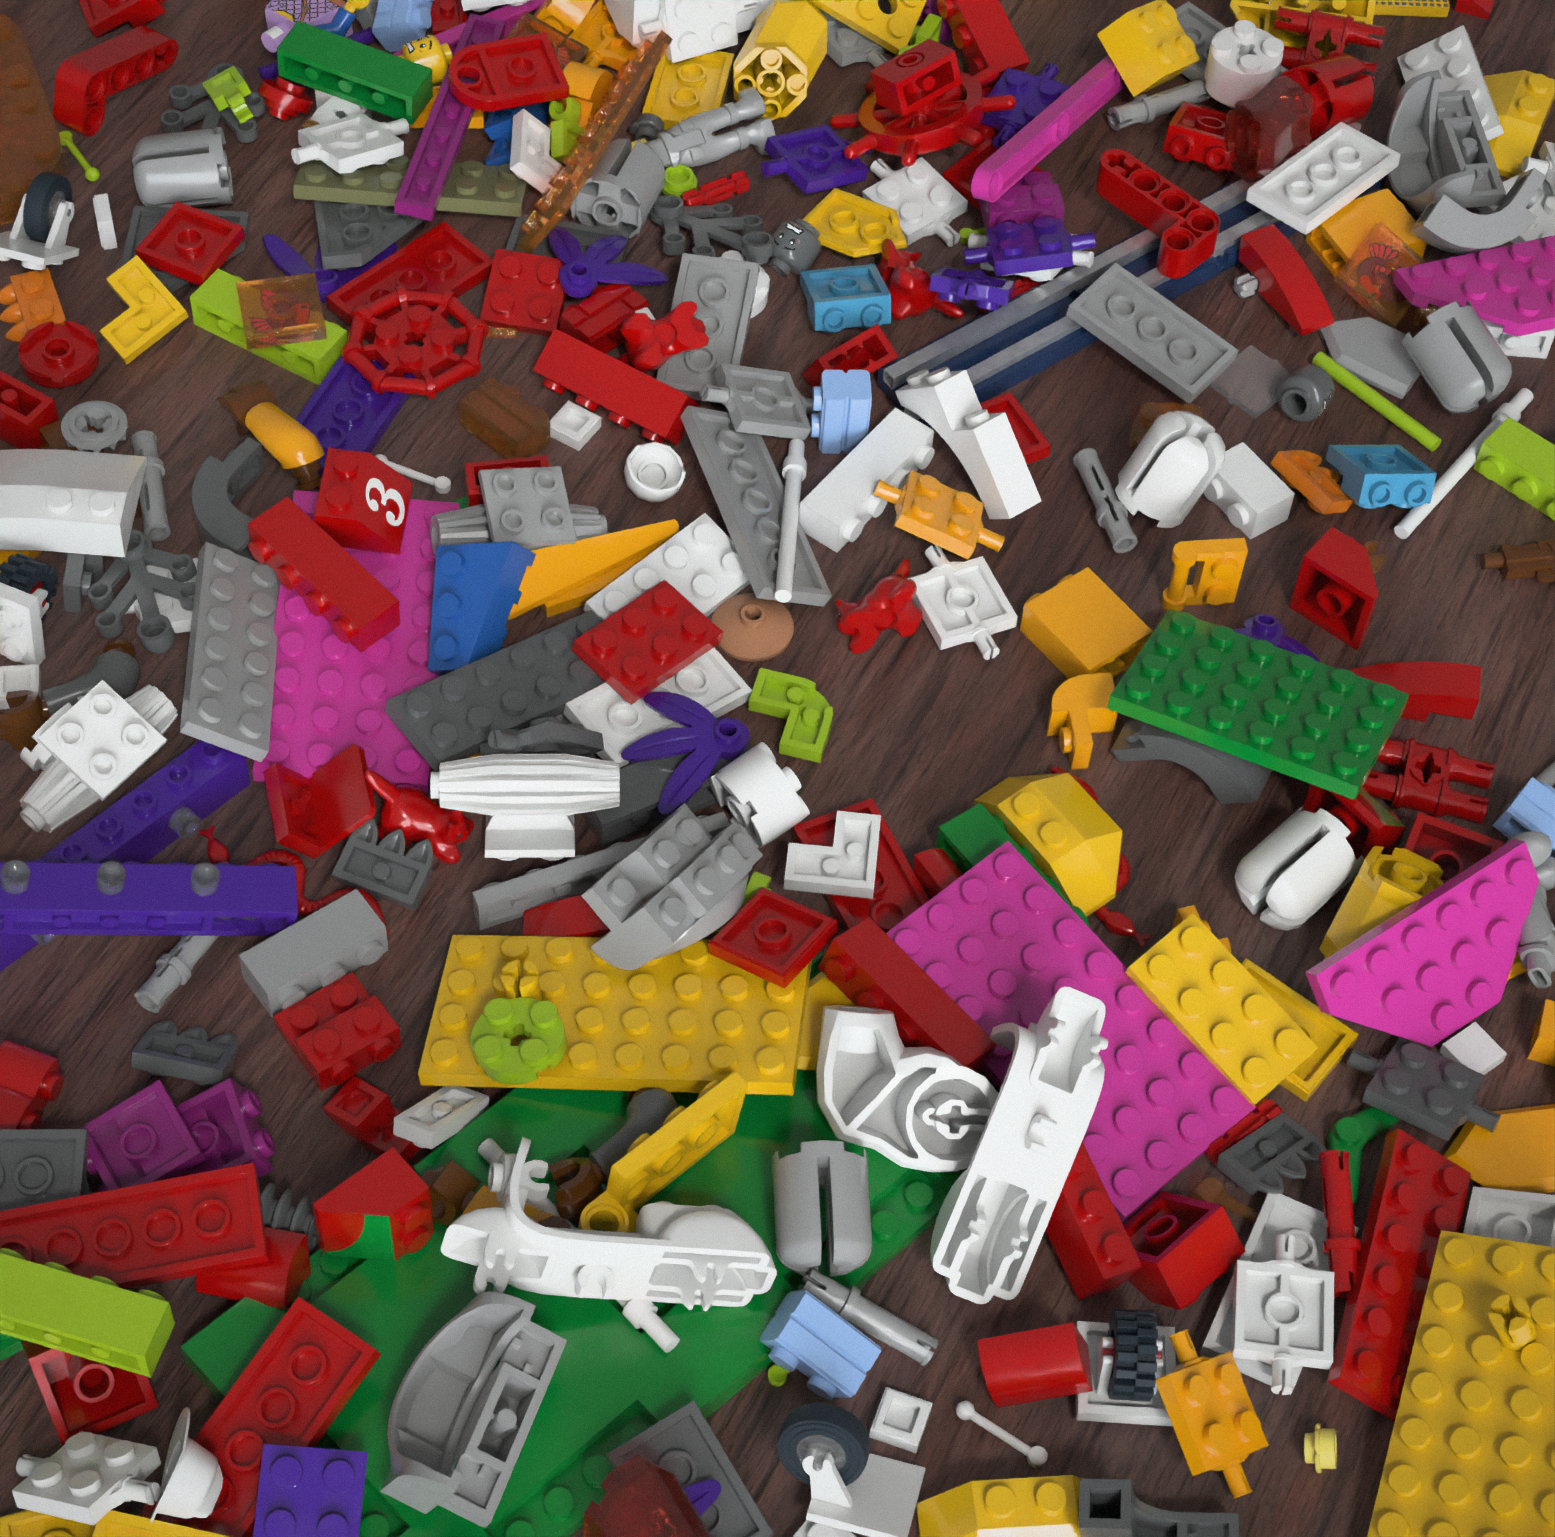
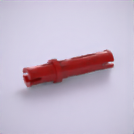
(1341, 1239)

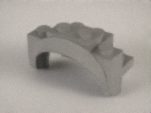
(1450, 164)
(693, 886)
(465, 1414)

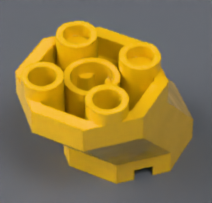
(782, 55)
(1379, 892)

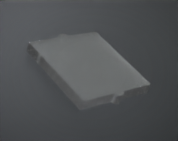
(1251, 381)

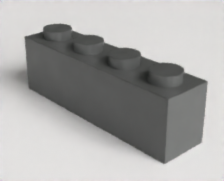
(639, 799)

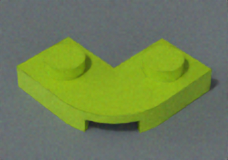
(805, 709)

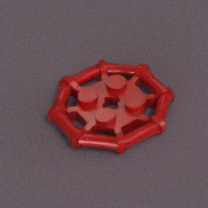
(411, 325)

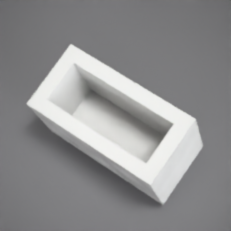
(1249, 492)

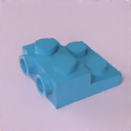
(846, 297)
(1382, 475)

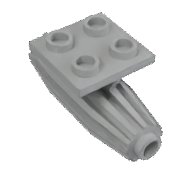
(522, 508)

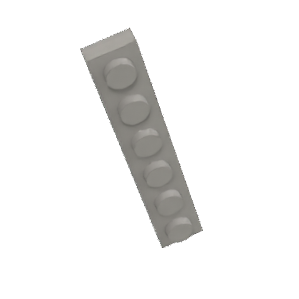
(508, 900)

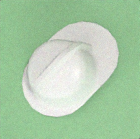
(189, 1476)

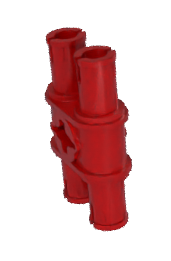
(1315, 26)
(1439, 768)

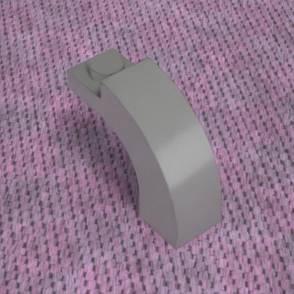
(1459, 231)

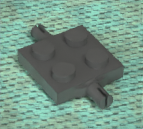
(544, 737)
(1424, 1089)

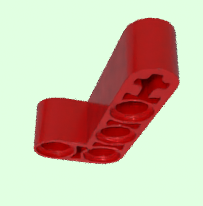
(105, 69)
(1181, 221)

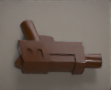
(1523, 561)

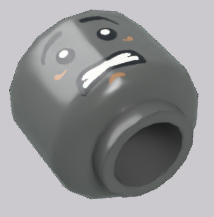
(794, 247)
(1305, 393)

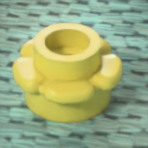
(1321, 1448)

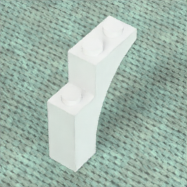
(977, 438)

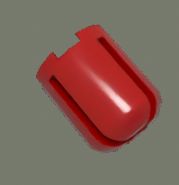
(1331, 101)

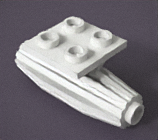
(95, 752)
(528, 799)

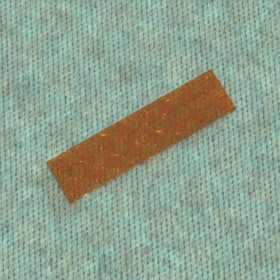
(593, 141)

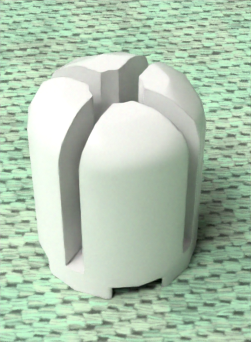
(1171, 467)
(1297, 869)

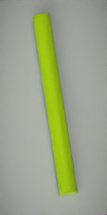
(1377, 402)

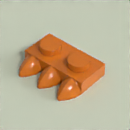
(31, 302)
(1318, 484)

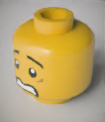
(429, 53)

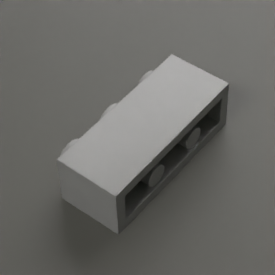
(314, 952)

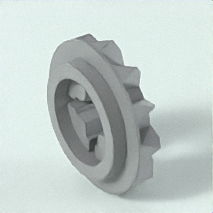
(96, 414)

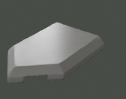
(1371, 353)

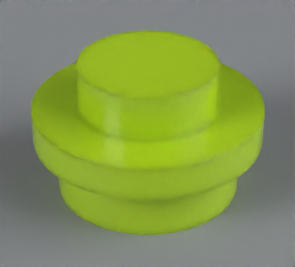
(678, 180)

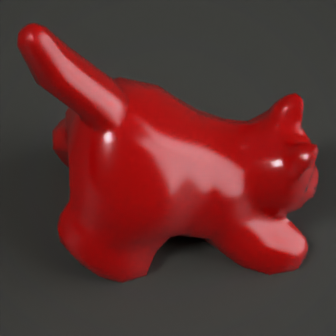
(910, 285)
(654, 341)
(882, 608)
(420, 818)

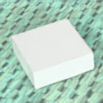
(104, 221)
(574, 425)
(19, 678)
(1474, 1049)
(900, 1420)

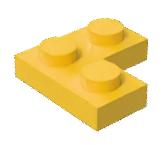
(150, 311)

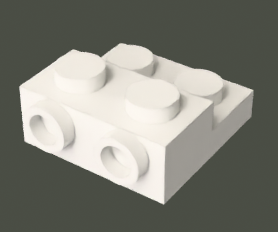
(1512, 1216)

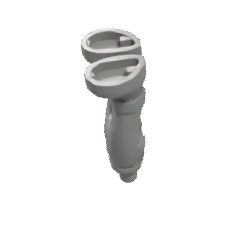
(692, 141)
(1538, 931)

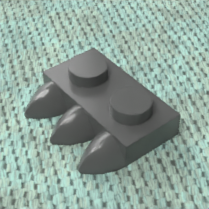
(384, 868)
(186, 1054)
(1271, 1152)

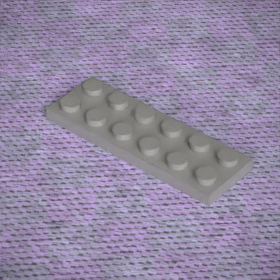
(751, 504)
(231, 653)

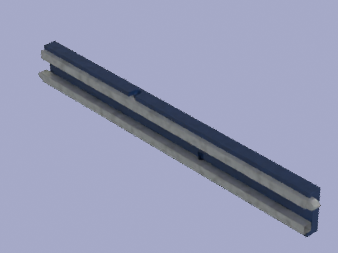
(1034, 327)

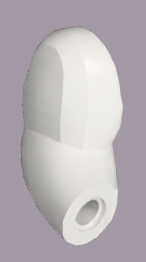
(896, 1098)

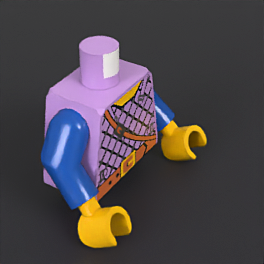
(328, 15)

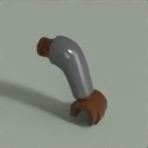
(28, 712)
(581, 1178)

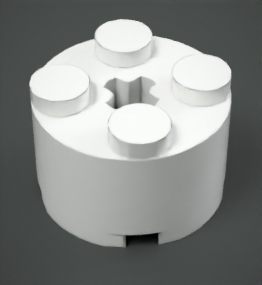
(1241, 62)
(760, 795)

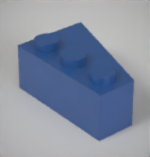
(473, 601)

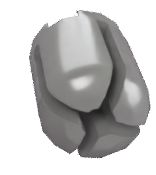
(183, 169)
(621, 188)
(1459, 358)
(846, 1204)

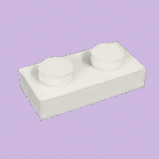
(440, 1116)

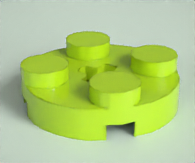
(511, 1018)

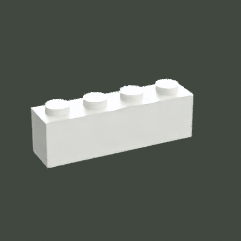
(844, 498)

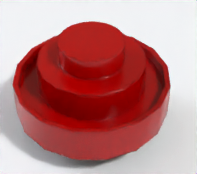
(285, 97)

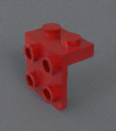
(321, 809)

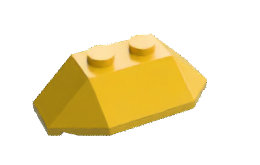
(1264, 14)
(1522, 107)
(1063, 833)
(1004, 1509)

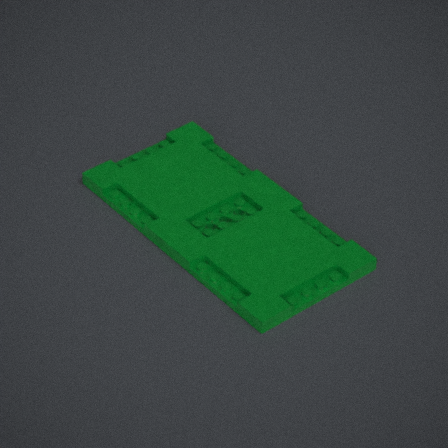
(610, 1374)

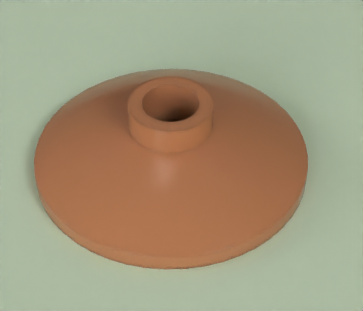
(757, 638)

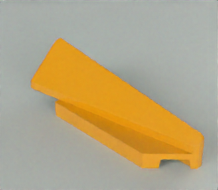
(573, 573)

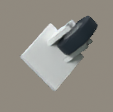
(45, 218)
(847, 1482)

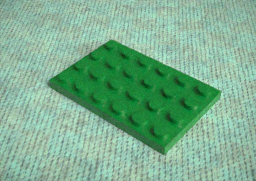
(1260, 703)

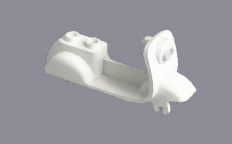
(1025, 1151)
(674, 1256)

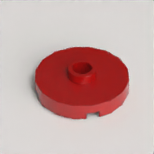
(58, 354)

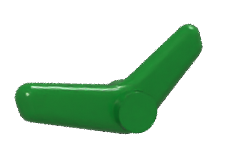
(1353, 1133)

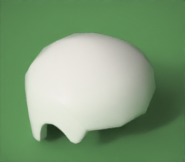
(654, 472)

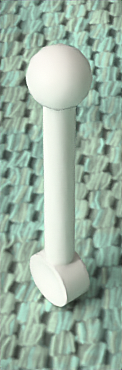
(442, 483)
(1035, 1455)

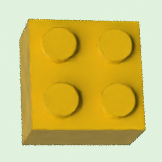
(1148, 46)

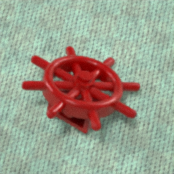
(922, 105)

